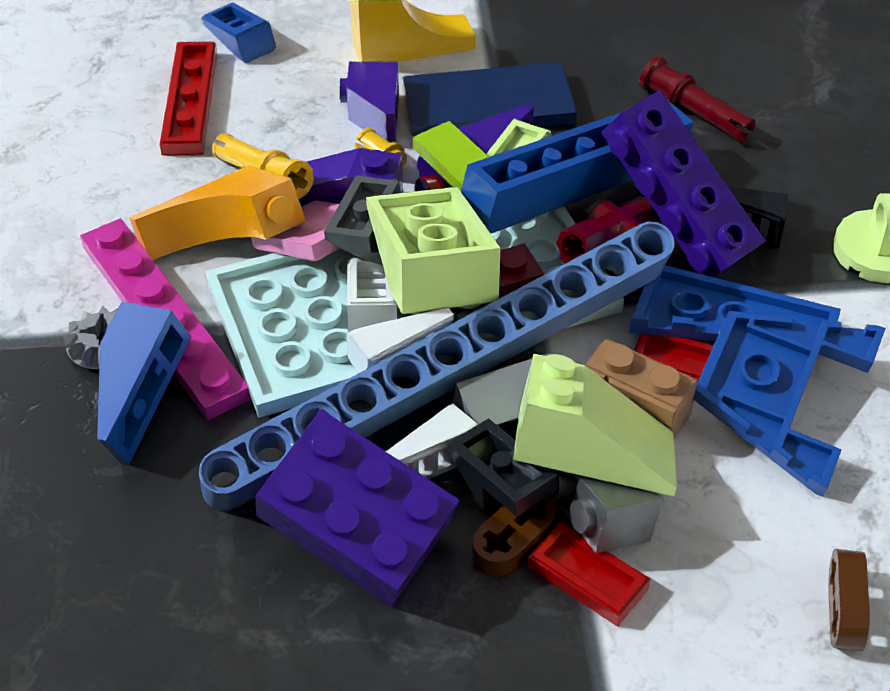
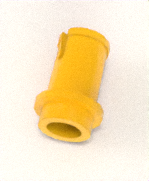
(374, 141)

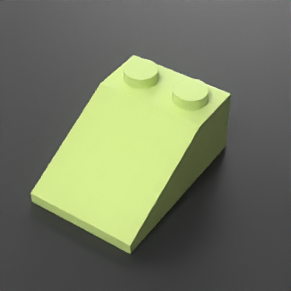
(434, 250)
(591, 429)

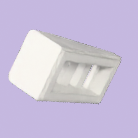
(368, 294)
(379, 341)
(427, 446)

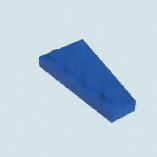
(696, 305)

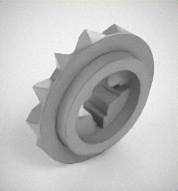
(82, 340)

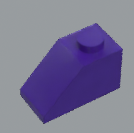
(372, 96)

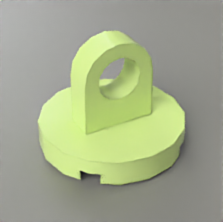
(864, 241)

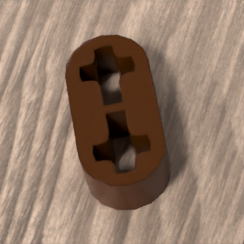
(520, 538)
(848, 599)

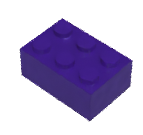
(355, 507)

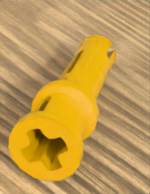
(273, 161)

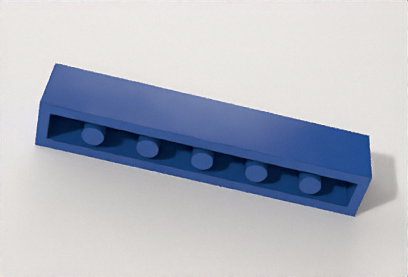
(545, 175)

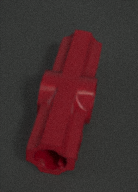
(604, 224)

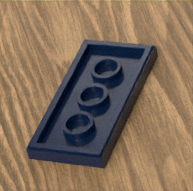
(483, 93)

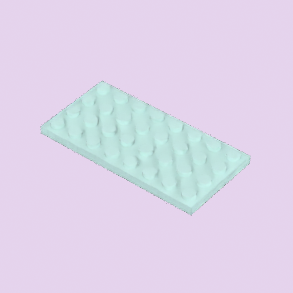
(292, 314)

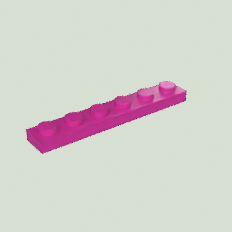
(137, 279)

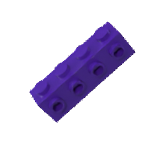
(682, 185)

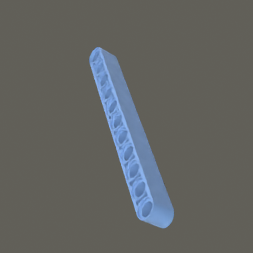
(458, 340)

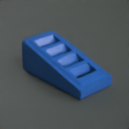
(240, 31)

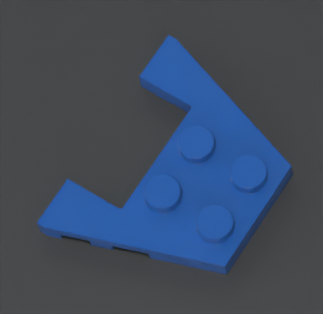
(759, 379)

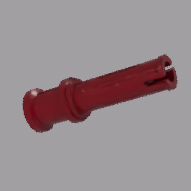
(681, 91)

